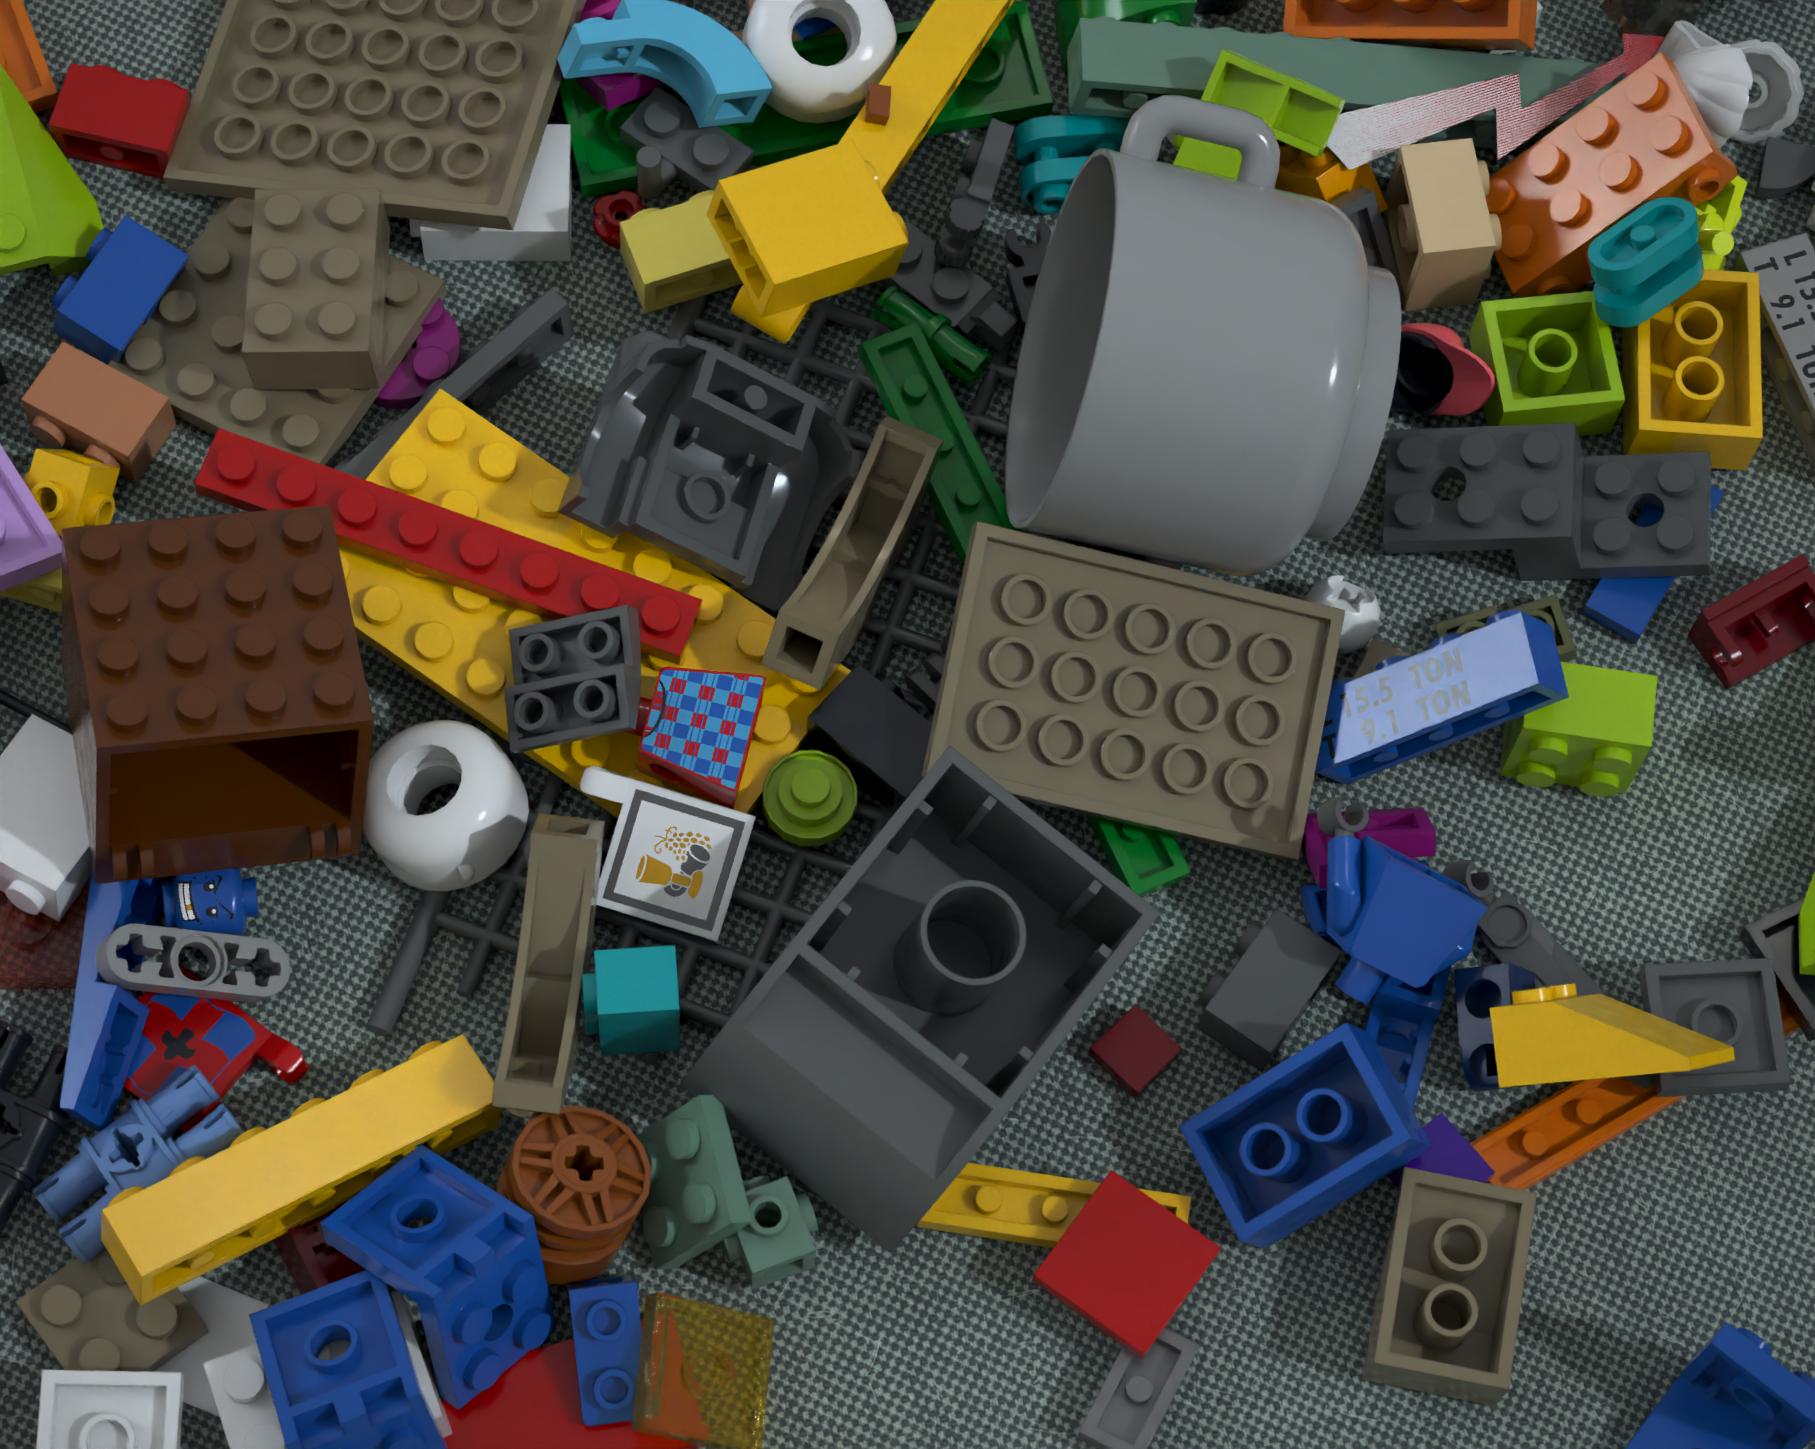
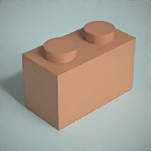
(98, 412)

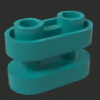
(1055, 152)
(1646, 261)

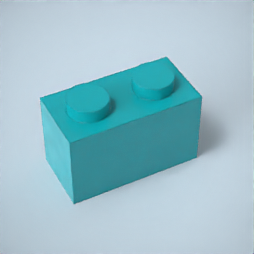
(633, 1000)

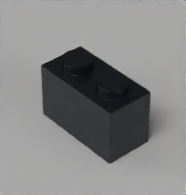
(873, 735)

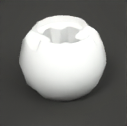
(1360, 608)

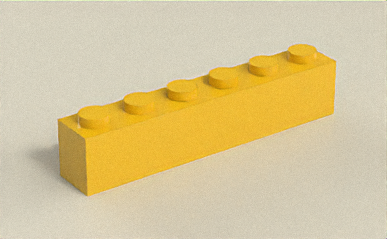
(297, 1168)

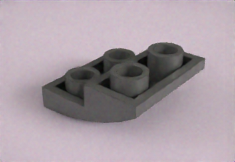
(574, 678)

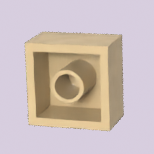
(1440, 223)

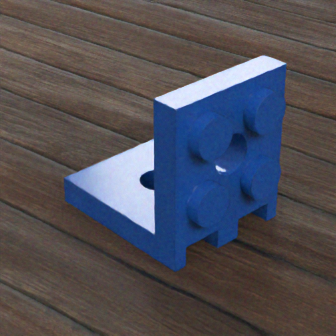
(468, 1270)
(364, 1395)
(1732, 1400)

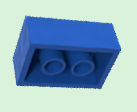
(1305, 1136)

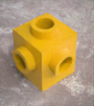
(72, 488)

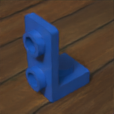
(606, 1346)

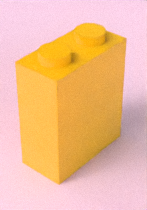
(807, 227)

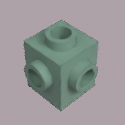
(778, 1250)

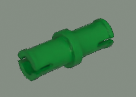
(948, 346)

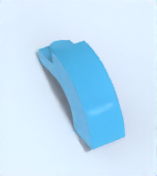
(677, 47)

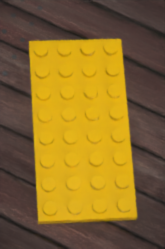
(462, 638)

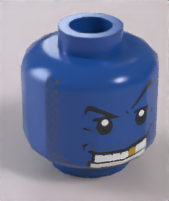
(210, 901)

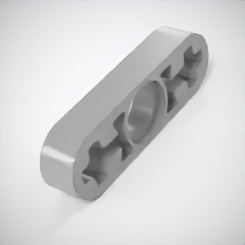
(148, 941)

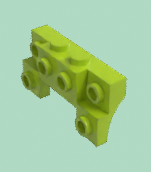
(1290, 106)

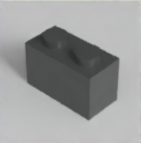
(1267, 989)

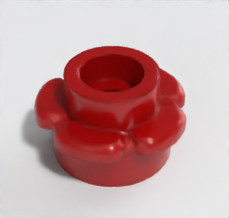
(607, 209)

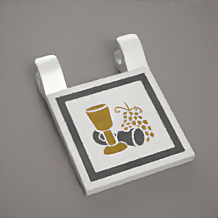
(669, 854)

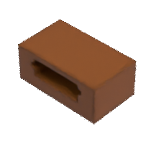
(878, 104)

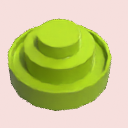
(809, 798)

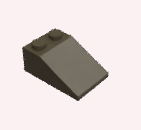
(1451, 1287)

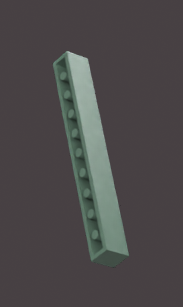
(1125, 64)

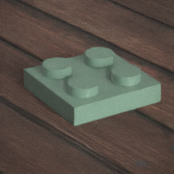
(693, 1184)

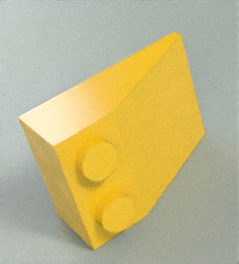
(1570, 1037)

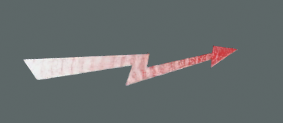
(1385, 127)

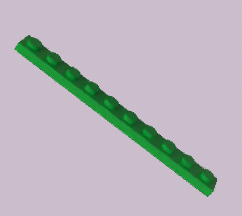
(968, 493)

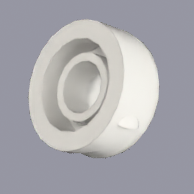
(815, 91)
(467, 835)

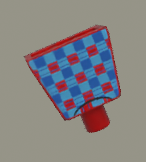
(699, 730)

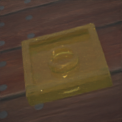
(702, 1373)

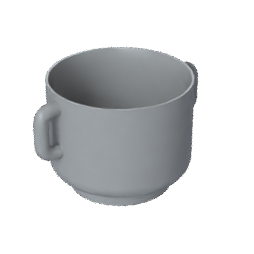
(1199, 357)

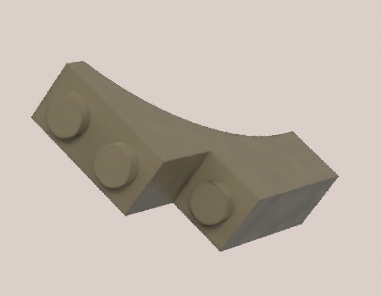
(868, 537)
(550, 962)

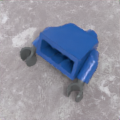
(1393, 909)

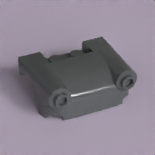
(711, 463)

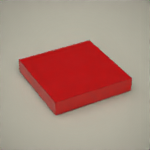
(1126, 1264)

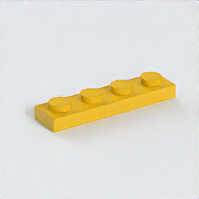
(1020, 1205)

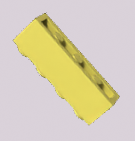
(675, 254)

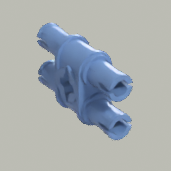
(135, 1152)

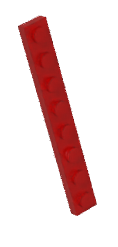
(445, 542)

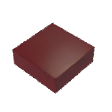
(1135, 1051)

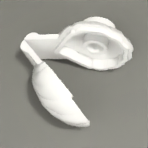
(1721, 80)

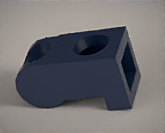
(1476, 993)

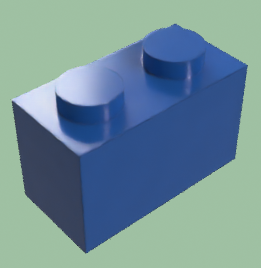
(117, 290)

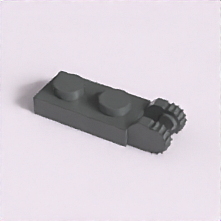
(972, 195)

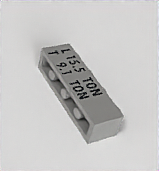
(1788, 325)

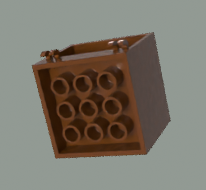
(214, 692)

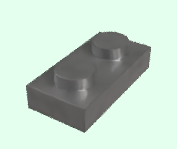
(1138, 1394)

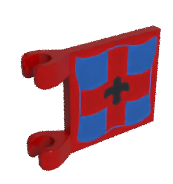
(210, 1035)

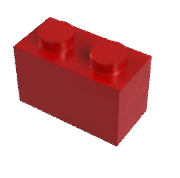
(118, 119)

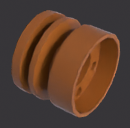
(582, 1184)

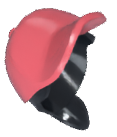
(1439, 373)

